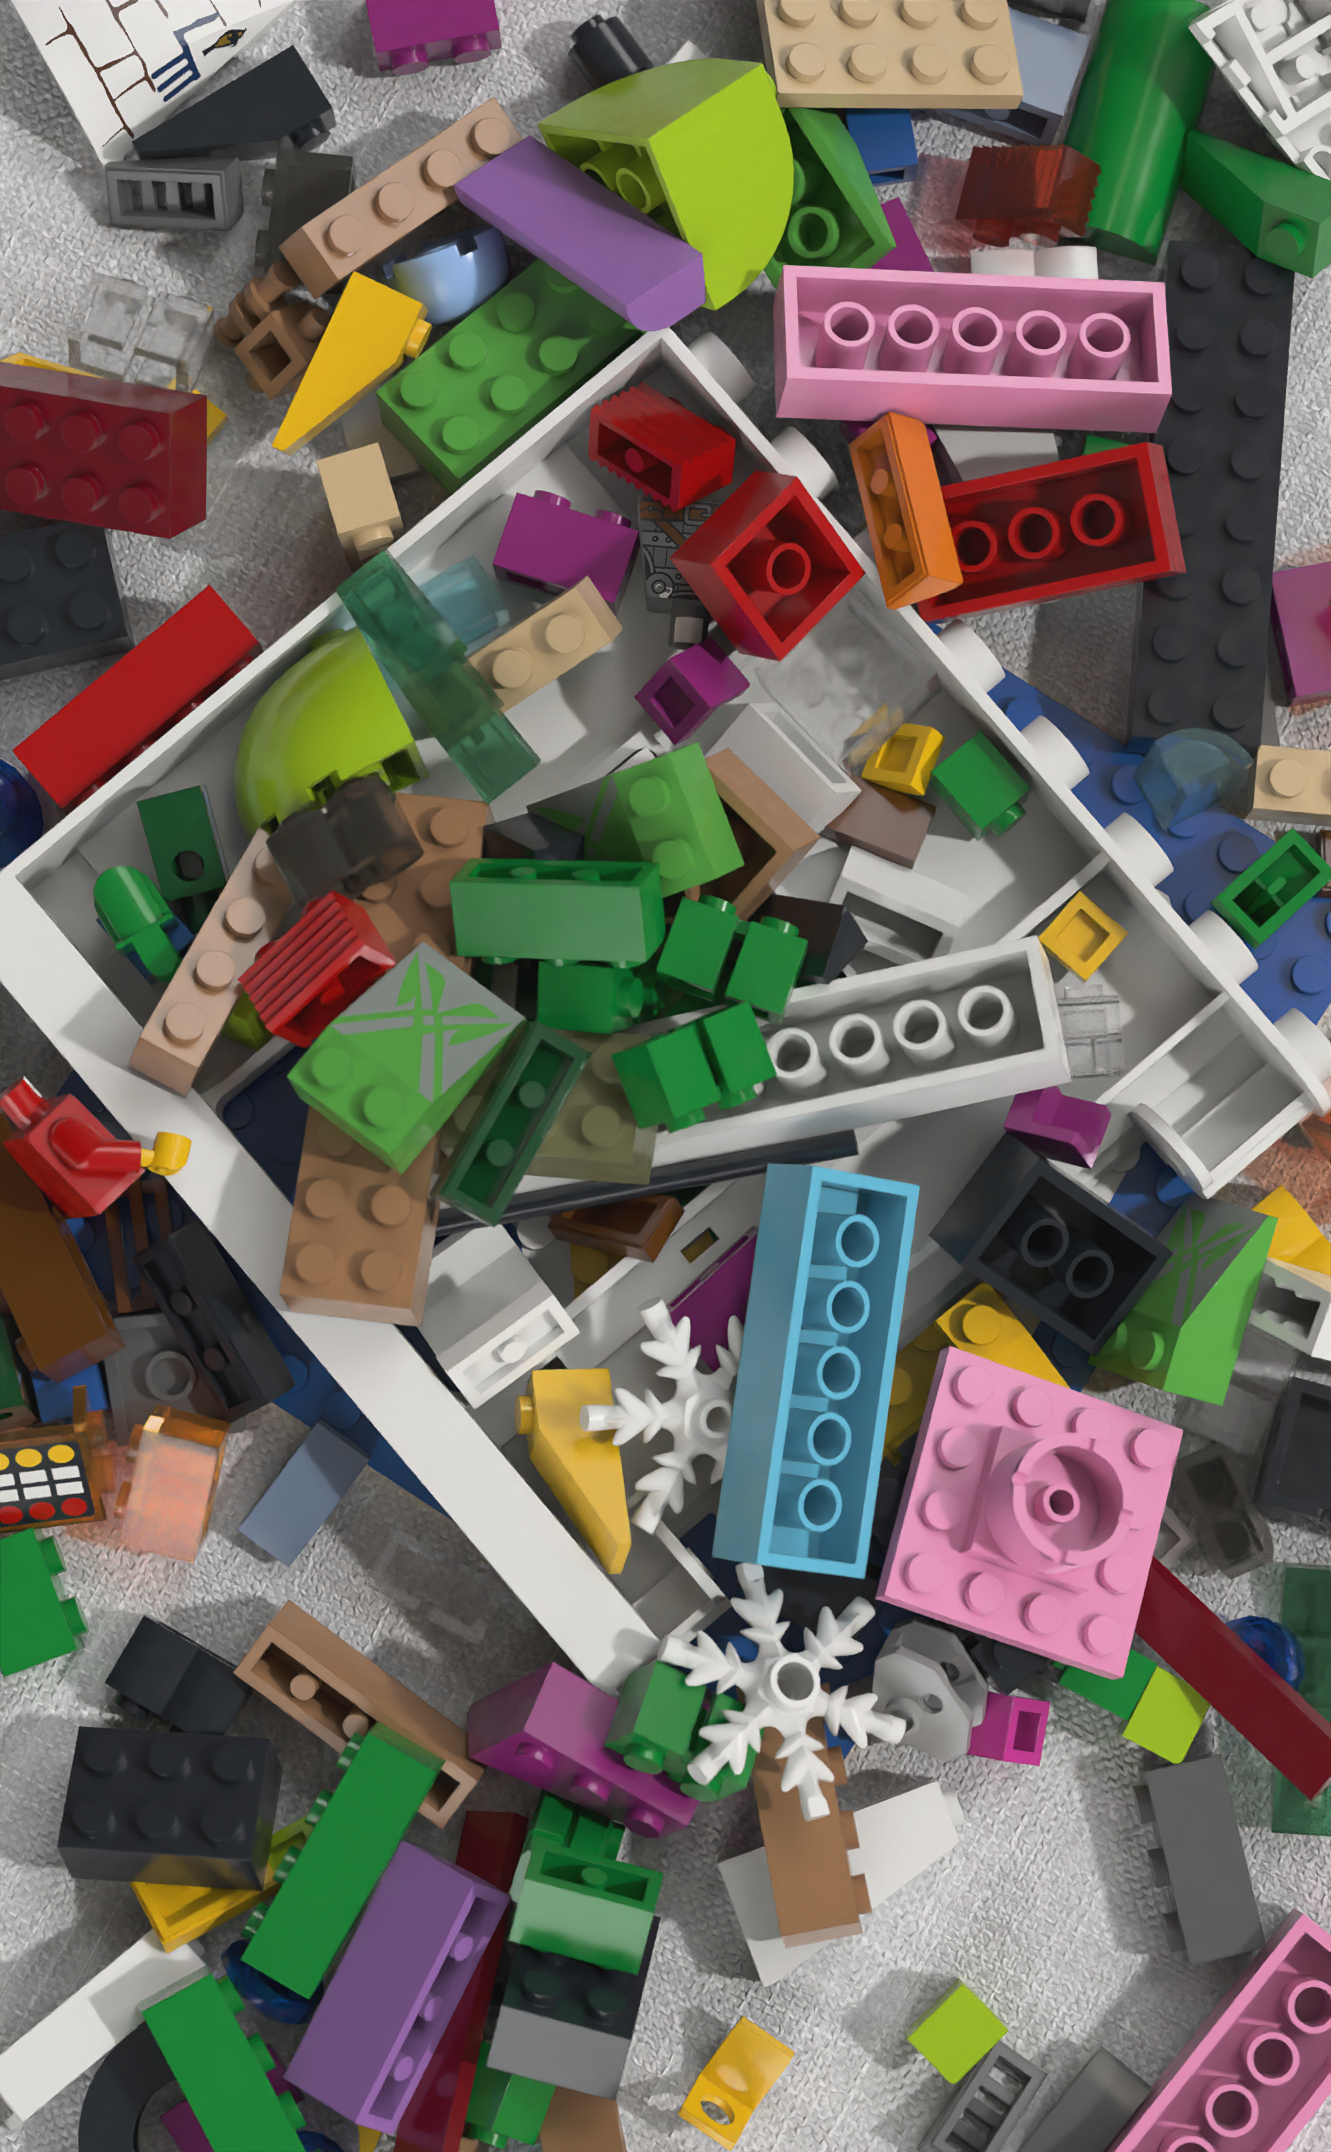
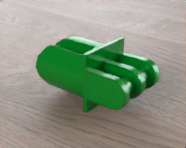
(137, 919)

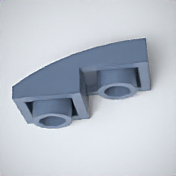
(304, 1492)

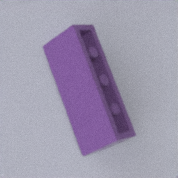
(587, 234)
(397, 1988)

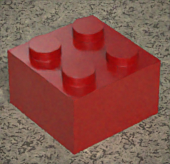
(767, 565)

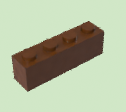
(47, 1280)

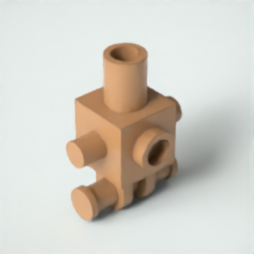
(277, 336)

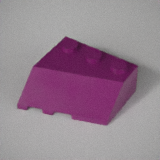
(554, 1736)

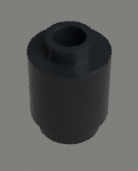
(606, 51)

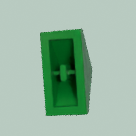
(1273, 888)

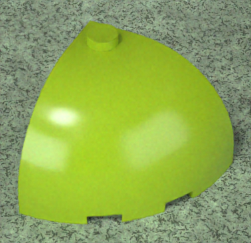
(695, 153)
(318, 729)

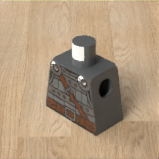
(664, 585)

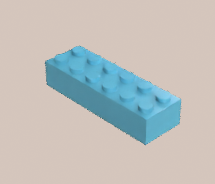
(816, 1370)

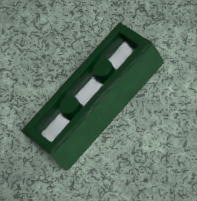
(510, 1123)

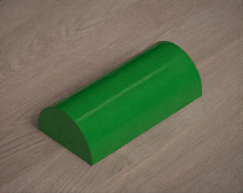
(1134, 117)

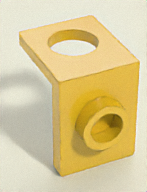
(736, 2080)

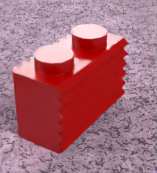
(660, 446)
(316, 968)

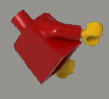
(75, 1155)

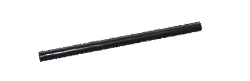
(662, 1180)

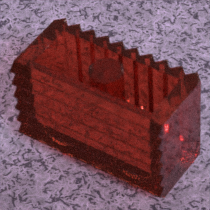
(1027, 194)

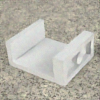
(489, 1313)

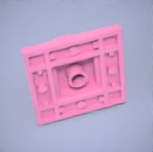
(1030, 1513)

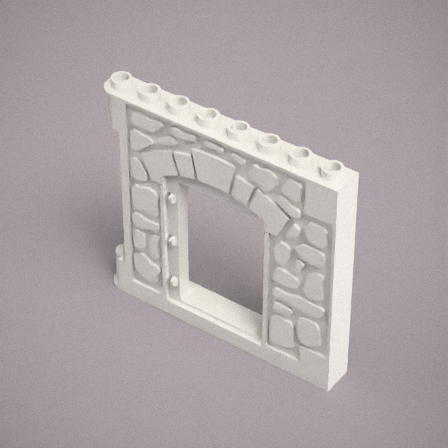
(1198, 1083)

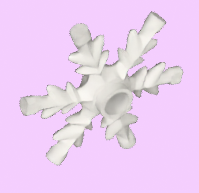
(682, 1415)
(781, 1690)

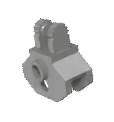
(916, 1688)

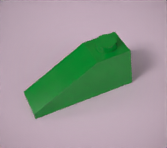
(1262, 202)

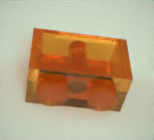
(172, 1482)

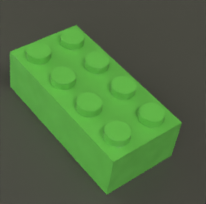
(501, 373)

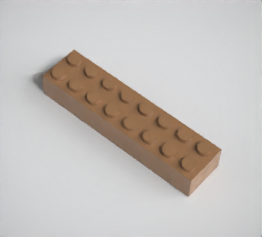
(357, 1225)

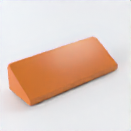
(904, 511)

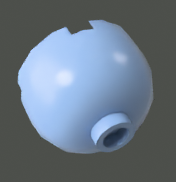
(452, 274)

